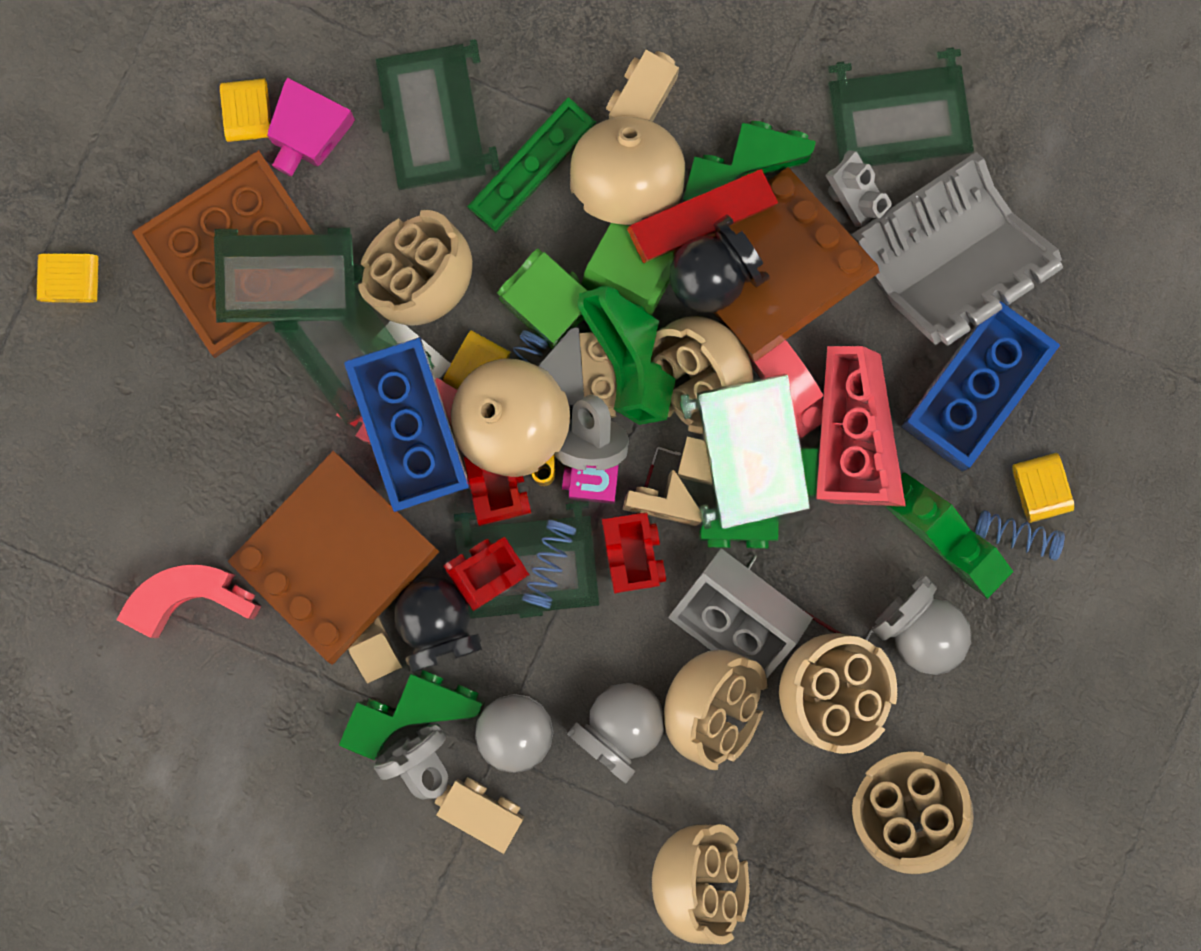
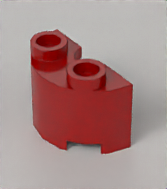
(495, 495)
(631, 552)
(487, 572)

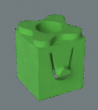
(620, 267)
(543, 297)

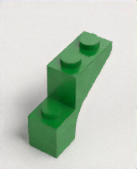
(756, 149)
(628, 340)
(761, 532)
(946, 532)
(421, 702)

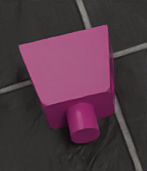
(306, 127)

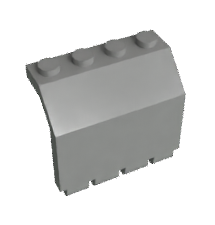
(956, 253)

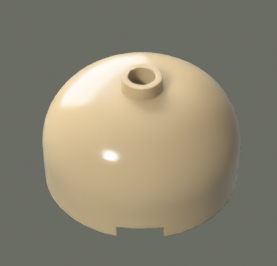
(627, 170)
(416, 269)
(706, 353)
(527, 421)
(837, 692)
(700, 699)
(909, 791)
(682, 886)

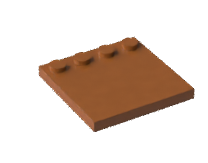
(183, 241)
(808, 263)
(333, 557)

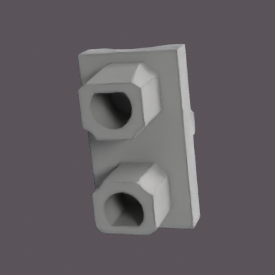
(855, 188)

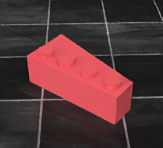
(857, 432)

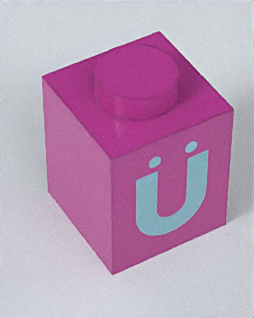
(591, 484)

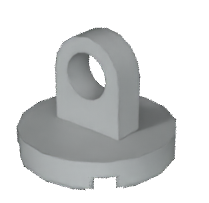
(591, 439)
(412, 758)

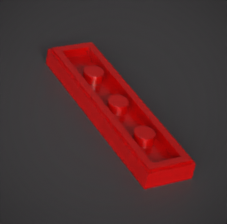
(697, 216)

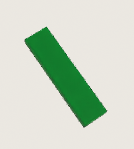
(531, 165)

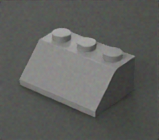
(740, 613)

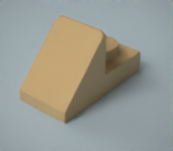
(675, 505)
(374, 652)

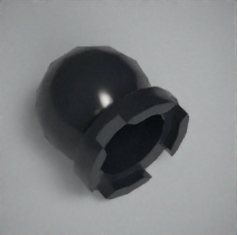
(713, 269)
(434, 622)

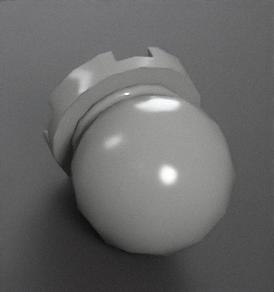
(927, 631)
(622, 726)
(514, 733)

